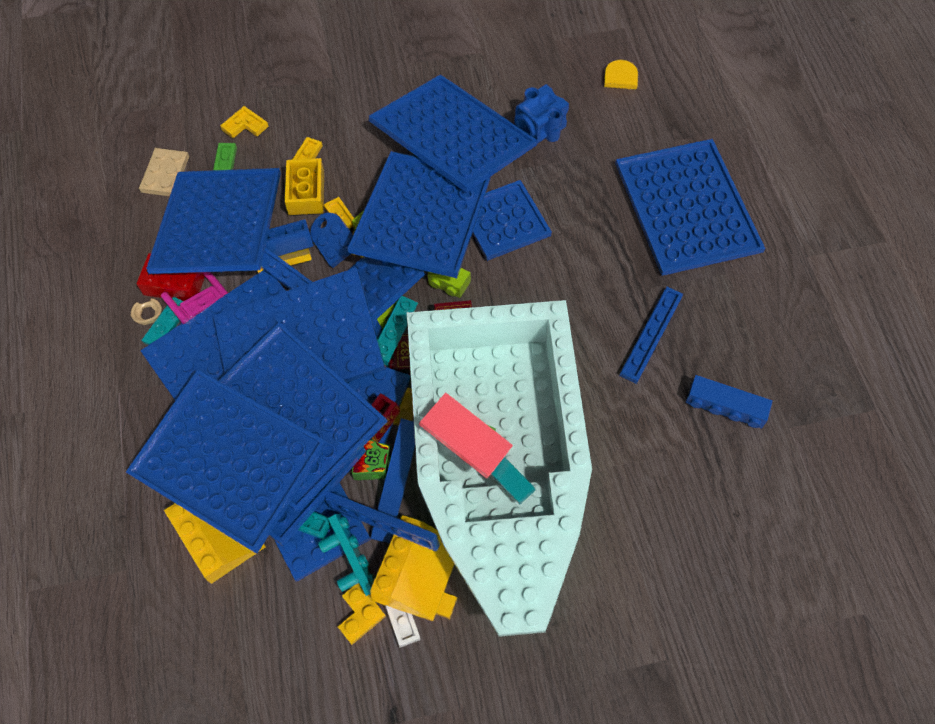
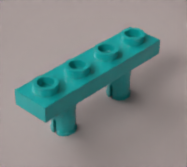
(395, 327)
(350, 546)

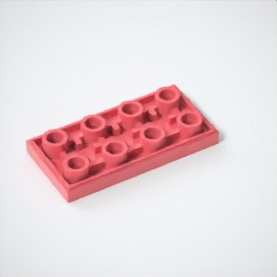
(465, 435)

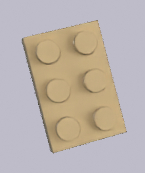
(163, 171)

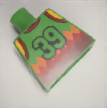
(373, 463)

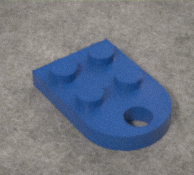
(332, 239)

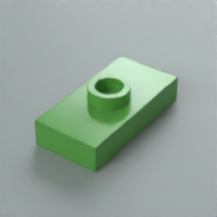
(225, 156)

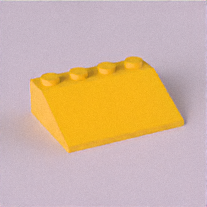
(209, 547)
(413, 575)

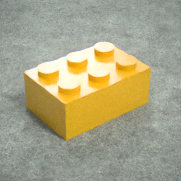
(304, 186)

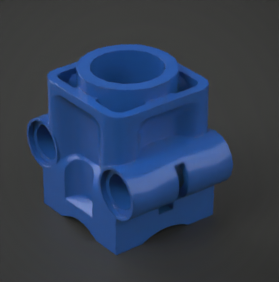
(542, 114)

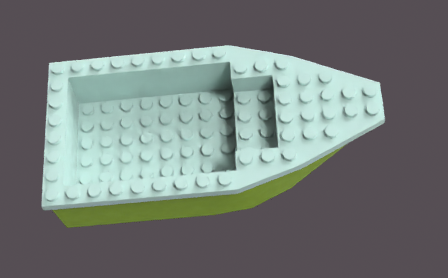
(521, 377)

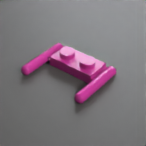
(197, 303)

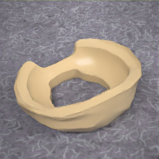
(137, 310)

